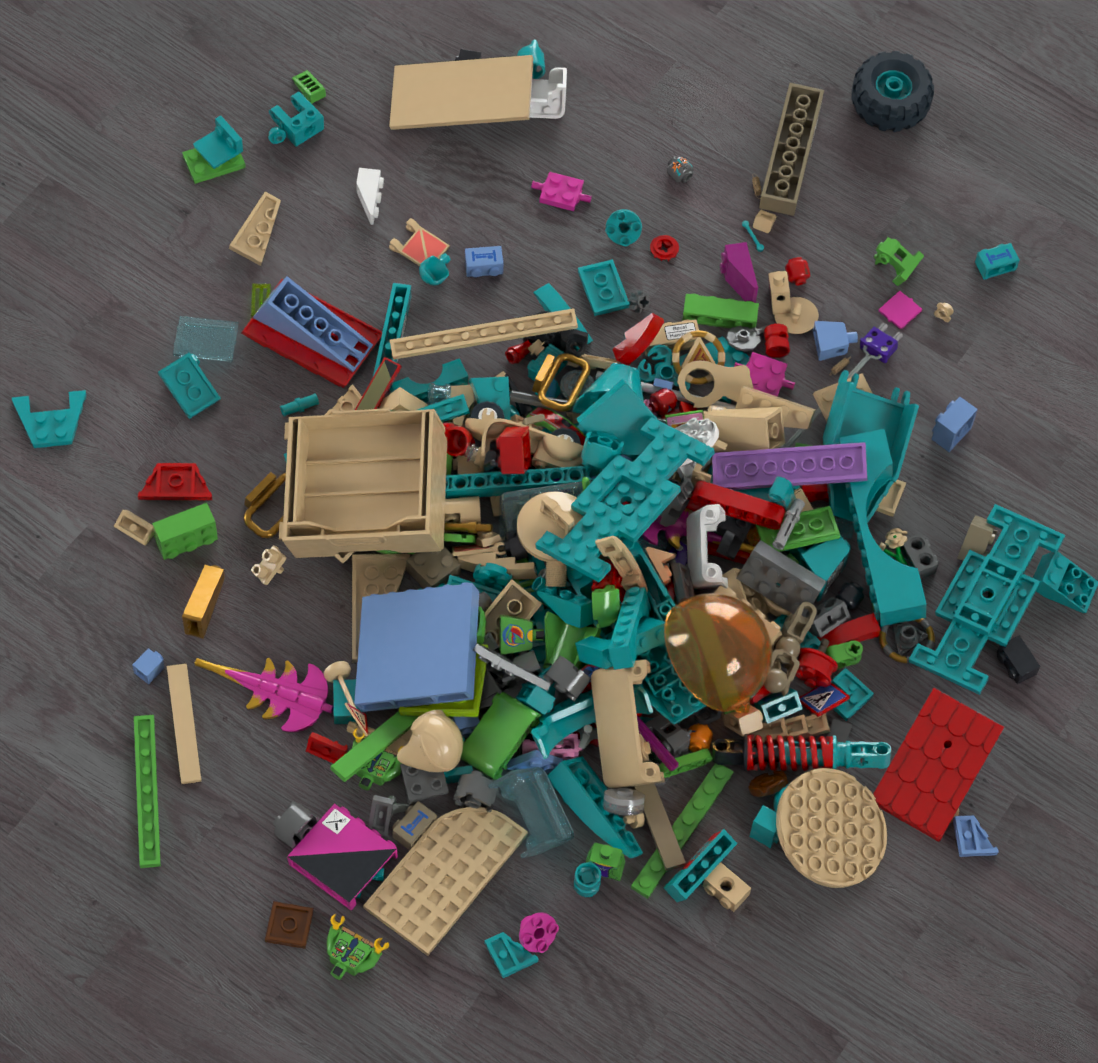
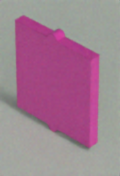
(900, 310)

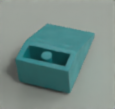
(1065, 582)

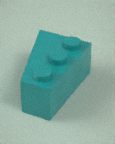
(492, 390)

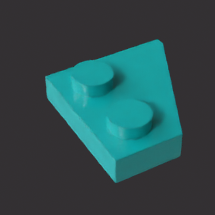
(508, 955)

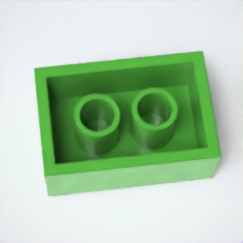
(185, 531)

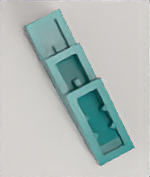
(553, 302)

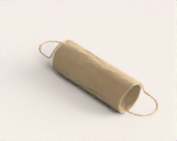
(756, 184)
(838, 367)

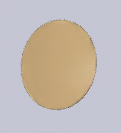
(801, 317)

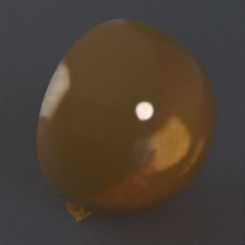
(719, 650)

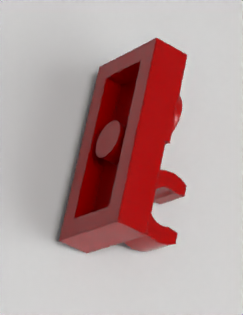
(325, 748)

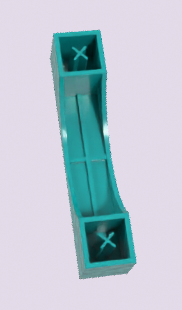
(892, 585)

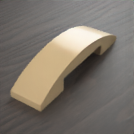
(623, 561)

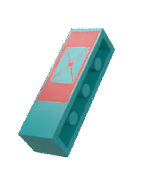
(700, 865)

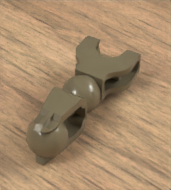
(788, 649)

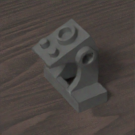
(675, 742)

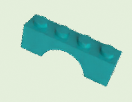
(452, 373)

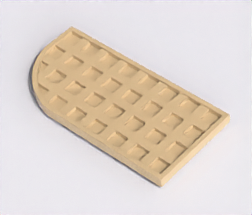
(444, 874)

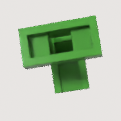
(903, 268)

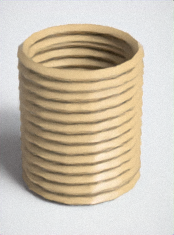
(556, 574)

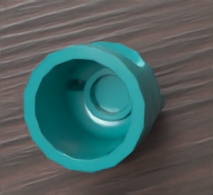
(538, 58)

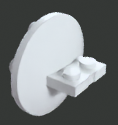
(703, 431)

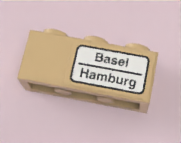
(671, 332)

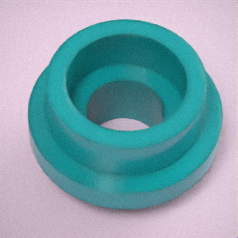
(277, 135)

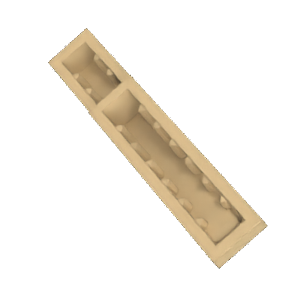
(184, 723)

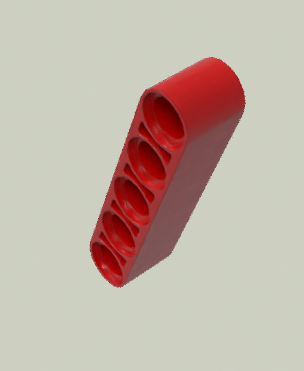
(739, 505)

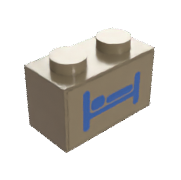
(413, 825)

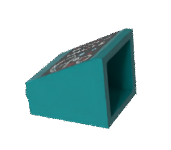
(827, 561)

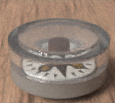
(624, 801)

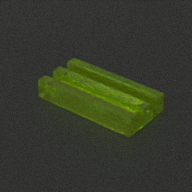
(253, 303)

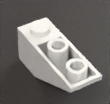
(368, 191)

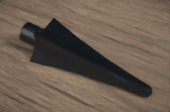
(523, 409)

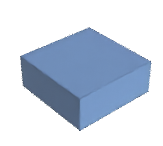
(663, 383)

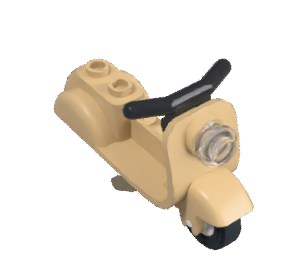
(551, 450)

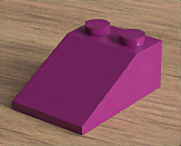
(739, 270)

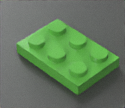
(202, 170)

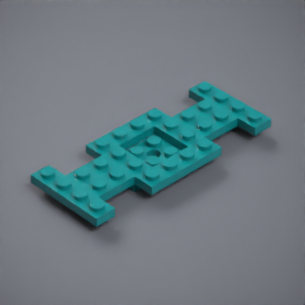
(642, 483)
(973, 615)

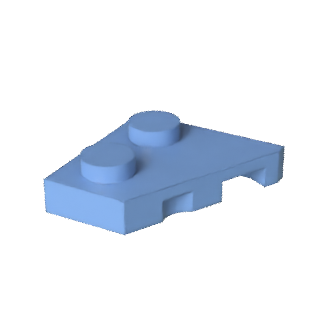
(972, 838)

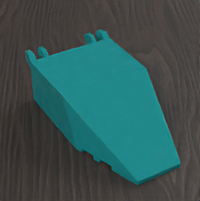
(862, 412)

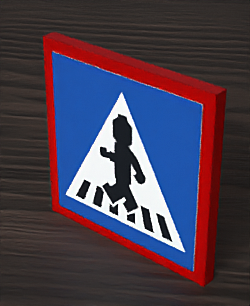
(823, 699)

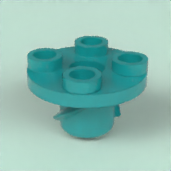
(623, 227)

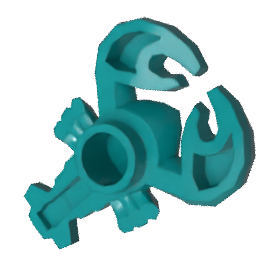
(662, 370)

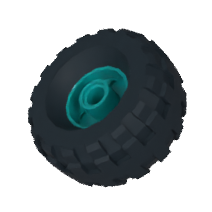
(892, 91)

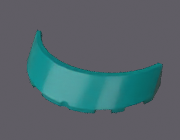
(572, 715)

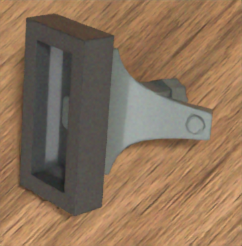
(382, 811)

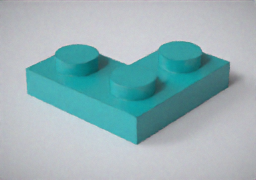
(857, 691)

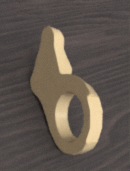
(727, 382)

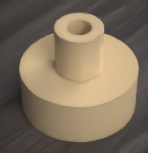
(634, 821)

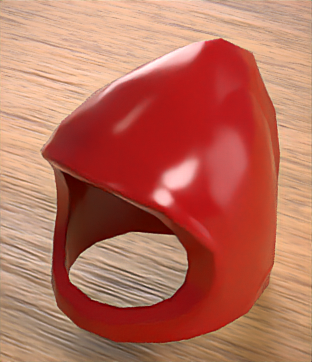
(457, 439)

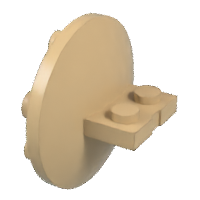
(546, 513)

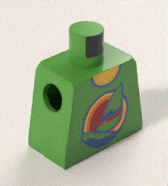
(517, 634)

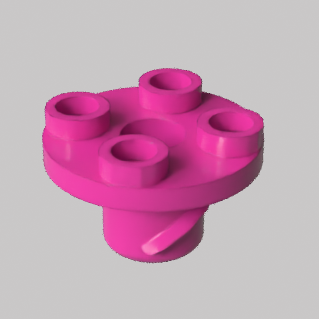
(537, 932)

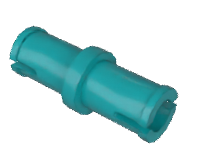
(299, 405)

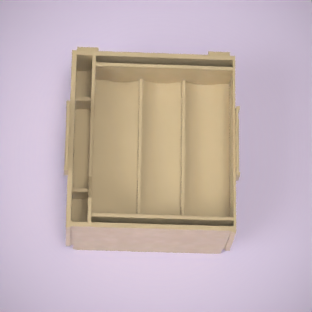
(364, 482)

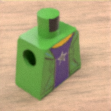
(608, 859)

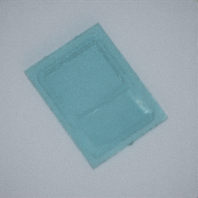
(206, 338)

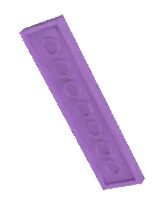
(797, 464)

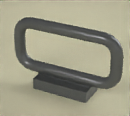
(681, 581)

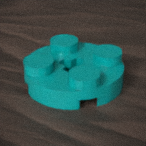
(492, 576)

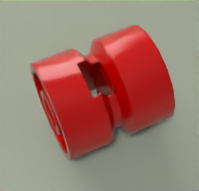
(776, 340)

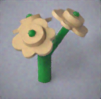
(895, 539)

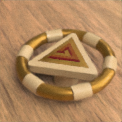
(697, 352)

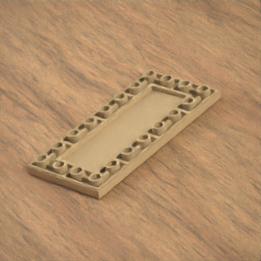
(461, 92)

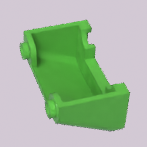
(499, 735)

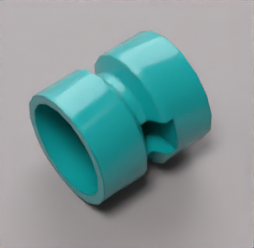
(587, 879)

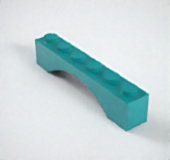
(623, 641)

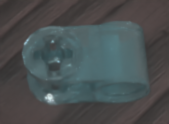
(434, 396)

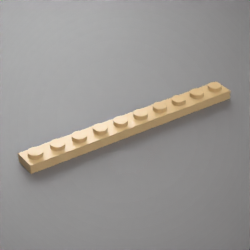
(483, 334)

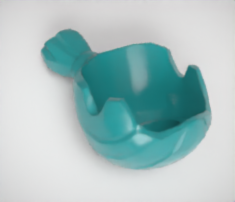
(434, 270)

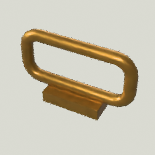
(547, 373)
(255, 500)

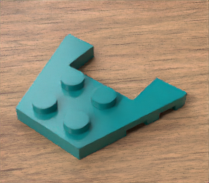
(731, 356)
(54, 426)

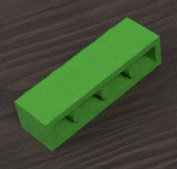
(720, 311)

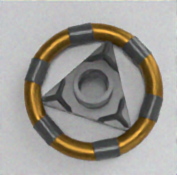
(906, 638)

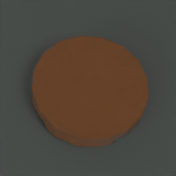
(768, 784)

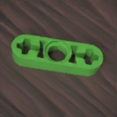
(688, 762)

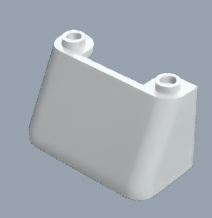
(549, 95)
(704, 574)

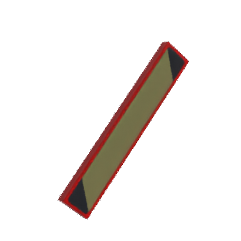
(379, 385)

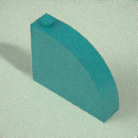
(619, 414)

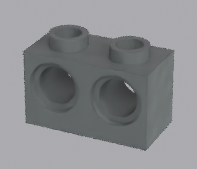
(916, 557)
(828, 616)

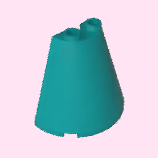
(606, 382)

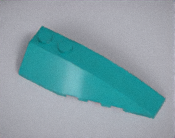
(585, 796)

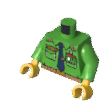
(380, 769)
(350, 951)

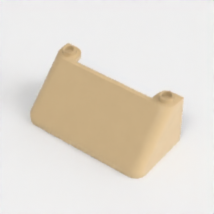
(619, 727)

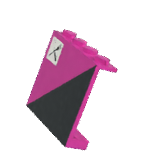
(341, 855)

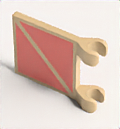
(420, 245)
(475, 549)

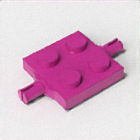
(561, 191)
(767, 374)

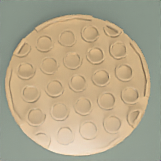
(831, 828)

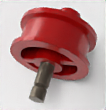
(816, 666)

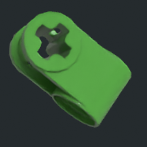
(844, 654)

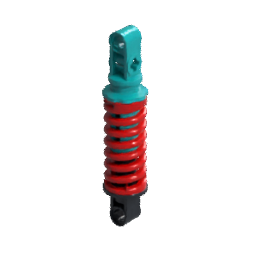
(824, 753)

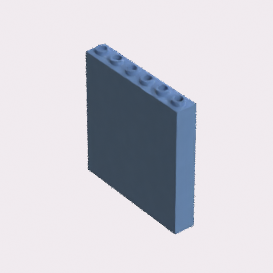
(417, 647)

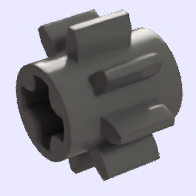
(639, 301)

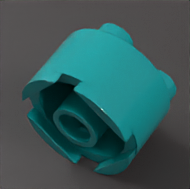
(600, 449)

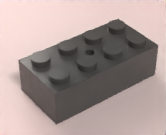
(768, 567)

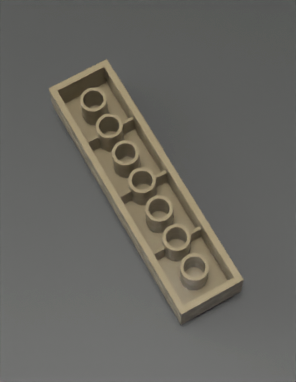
(791, 149)

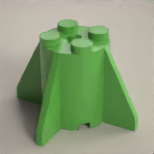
(561, 640)

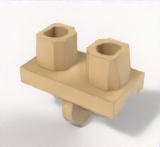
(270, 565)

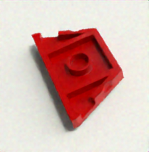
(175, 482)

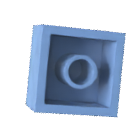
(953, 423)

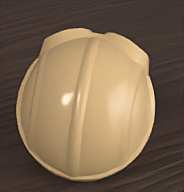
(434, 743)

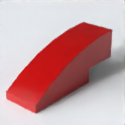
(638, 339)
(854, 630)

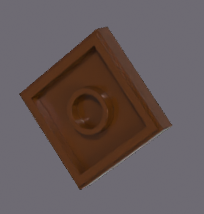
(289, 925)

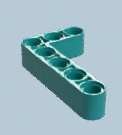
(780, 492)

